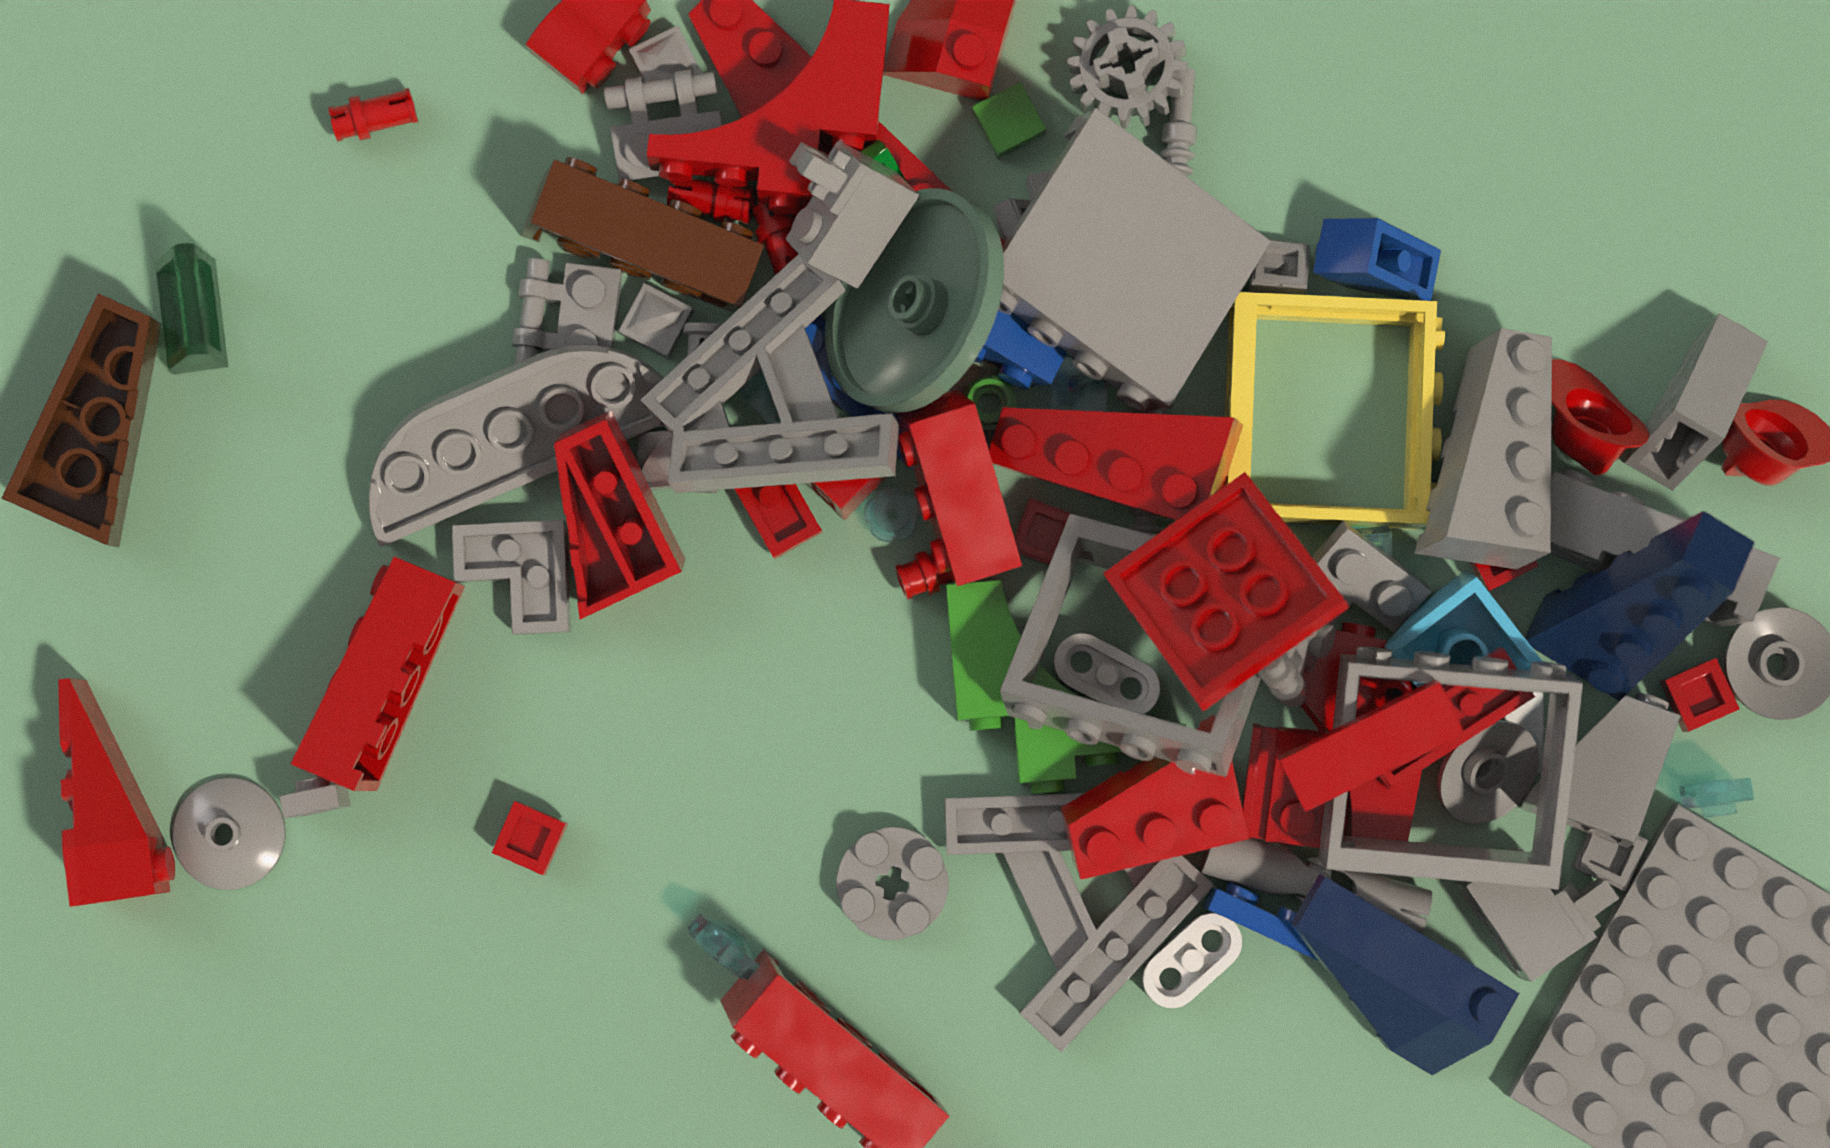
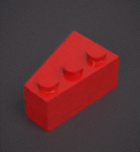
(958, 489)
(611, 517)
(1152, 816)

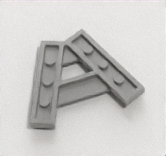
(811, 438)
(1087, 959)

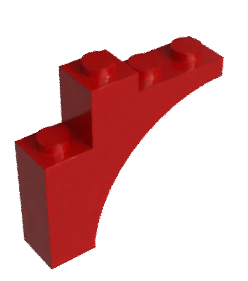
(827, 102)
(1371, 807)

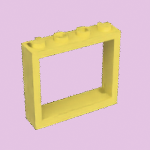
(1423, 393)

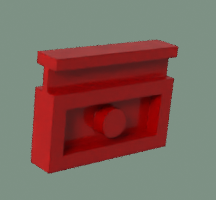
(1268, 798)

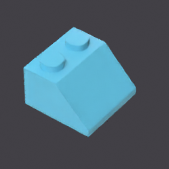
(1463, 624)

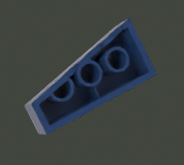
(1642, 606)

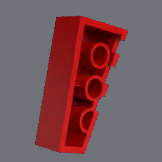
(1126, 458)
(379, 677)
(829, 1060)

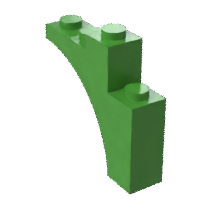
(981, 653)

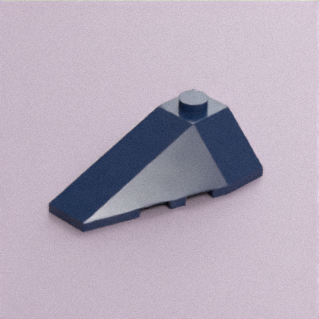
(1408, 987)

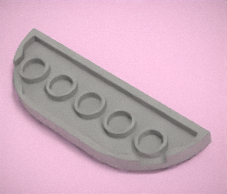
(500, 433)

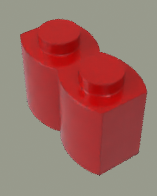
(585, 35)

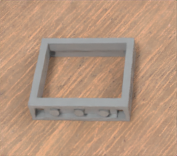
(1093, 721)
(1451, 862)

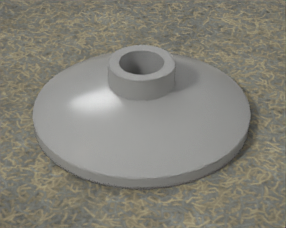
(1805, 656)
(1488, 773)
(256, 829)

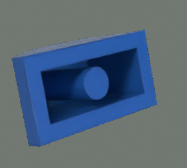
(1376, 258)

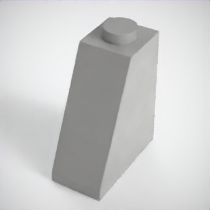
(1699, 402)
(1617, 769)

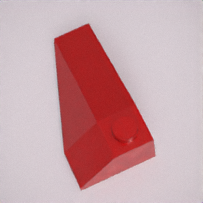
(950, 45)
(114, 837)

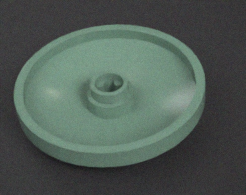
(920, 307)

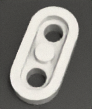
(1106, 673)
(1193, 962)

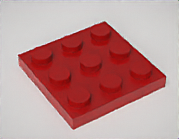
(1225, 591)

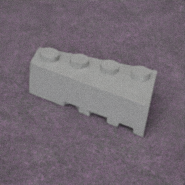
(1497, 461)
(1597, 526)

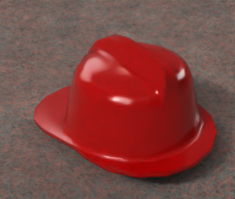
(1590, 420)
(1774, 441)

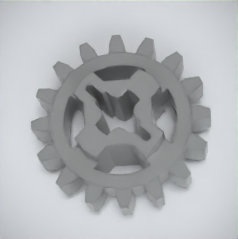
(1146, 57)

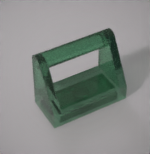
(191, 310)

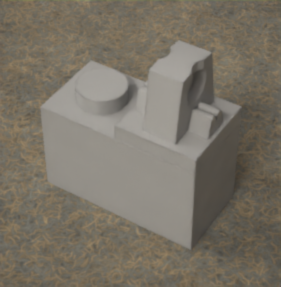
(851, 212)
(1535, 924)

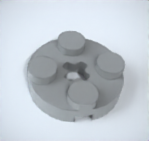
(910, 910)

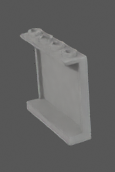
(1125, 263)

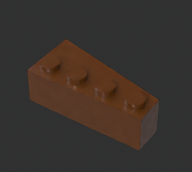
(643, 234)
(91, 426)

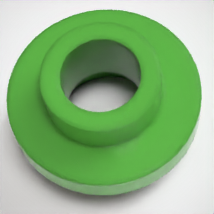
(994, 386)

